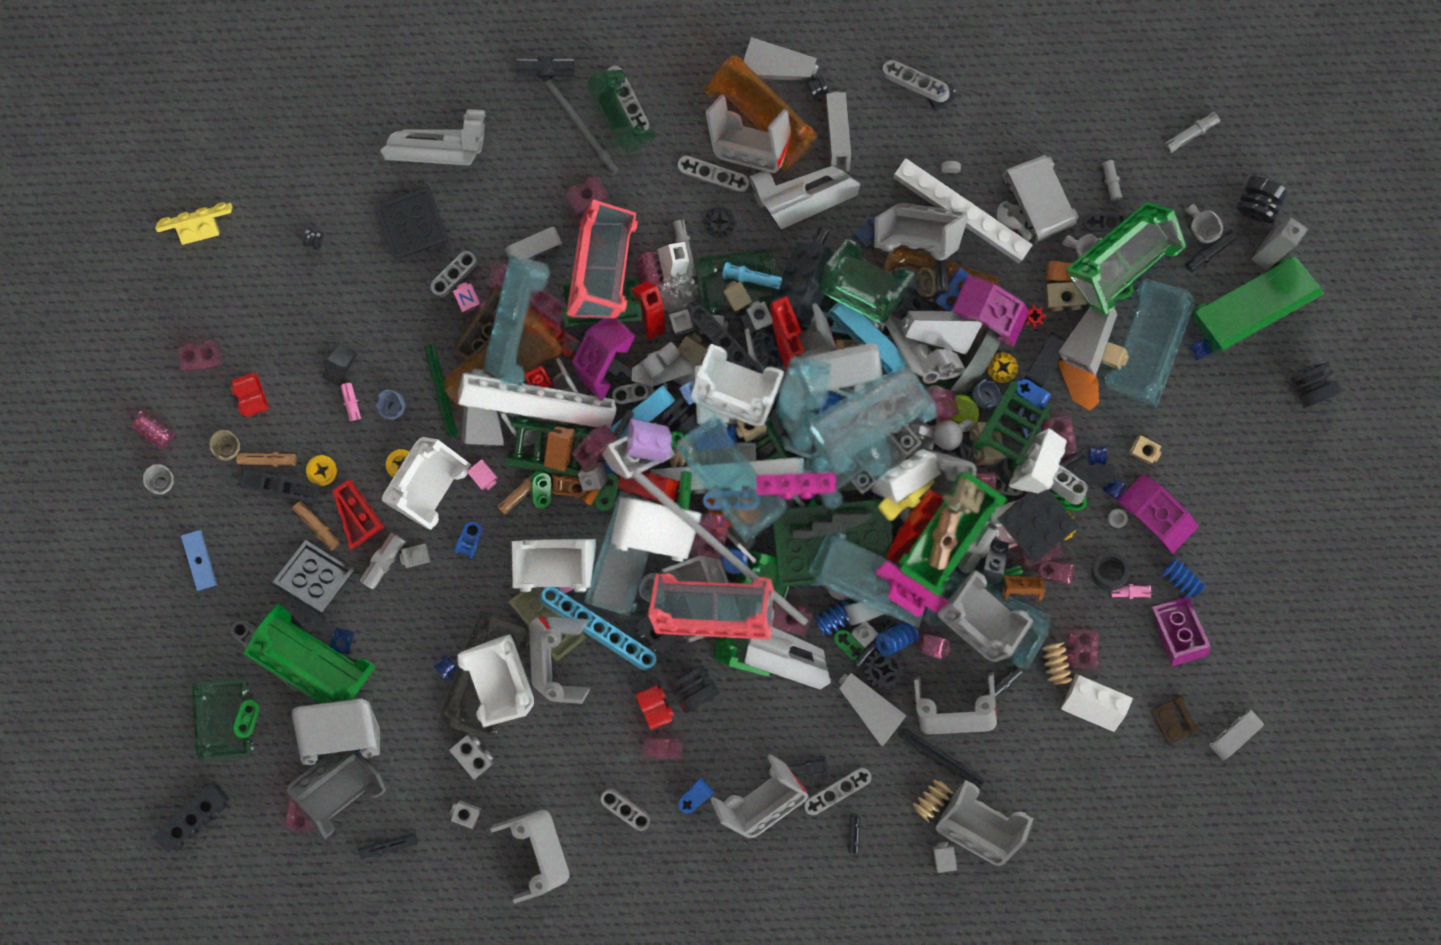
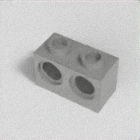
(467, 760)

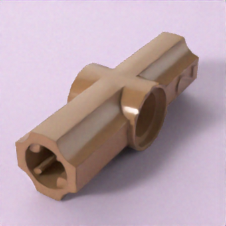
(944, 538)

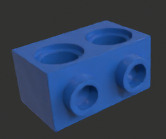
(954, 289)

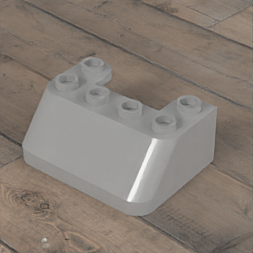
(920, 227)
(982, 828)

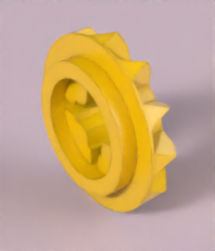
(1003, 358)
(396, 455)
(312, 468)

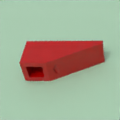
(651, 308)
(539, 377)

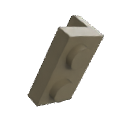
(694, 348)
(966, 497)

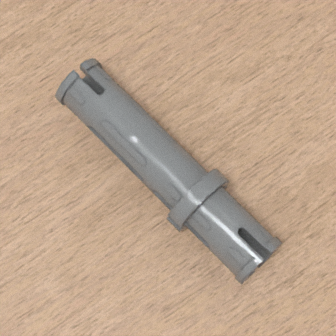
(1187, 135)
(681, 236)

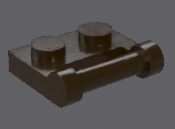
(1169, 723)

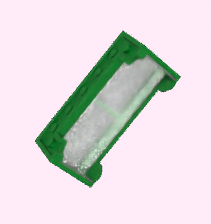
(1126, 255)

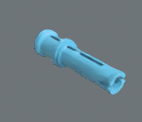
(743, 274)

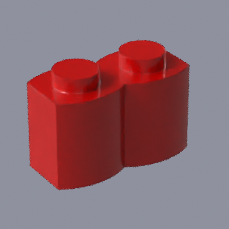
(249, 394)
(654, 707)

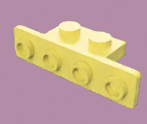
(195, 225)
(892, 509)

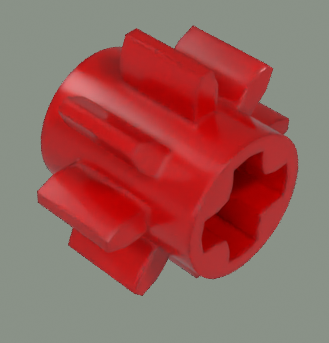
(1036, 312)

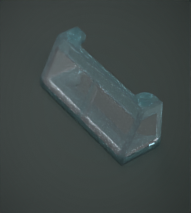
(869, 416)
(617, 572)

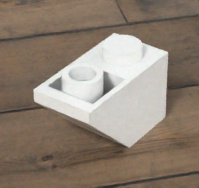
(673, 259)

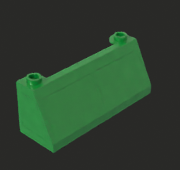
(1256, 304)
(969, 525)
(733, 650)
(306, 660)

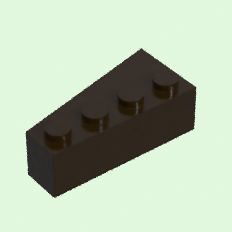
(479, 329)

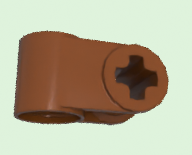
(1057, 272)
(566, 486)

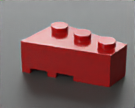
(666, 485)
(357, 515)

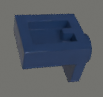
(866, 232)

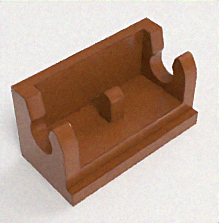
(559, 448)
(1023, 585)

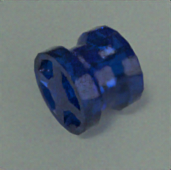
(1201, 349)
(1097, 455)
(1114, 489)
(446, 666)

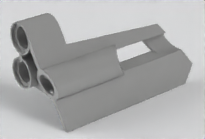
(451, 146)
(792, 203)
(917, 355)
(774, 657)

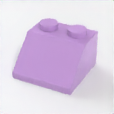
(648, 441)

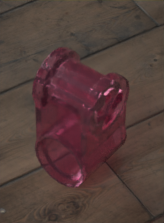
(1058, 571)

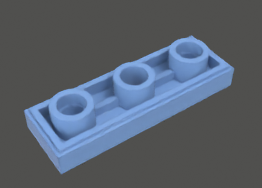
(202, 573)

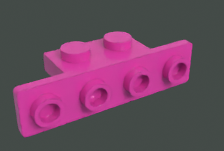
(795, 484)
(909, 592)

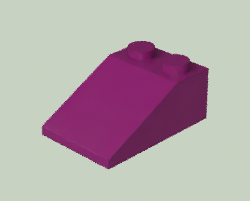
(1180, 631)

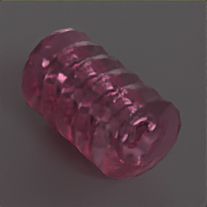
(648, 267)
(152, 431)

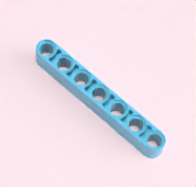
(607, 628)

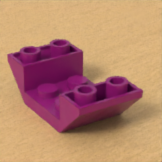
(992, 308)
(597, 353)
(1158, 512)

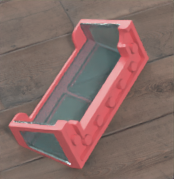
(601, 262)
(712, 608)

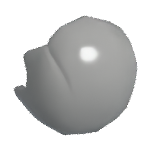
(151, 480)

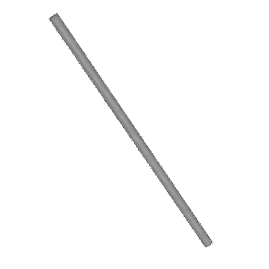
(714, 543)

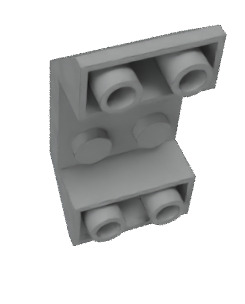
(901, 445)

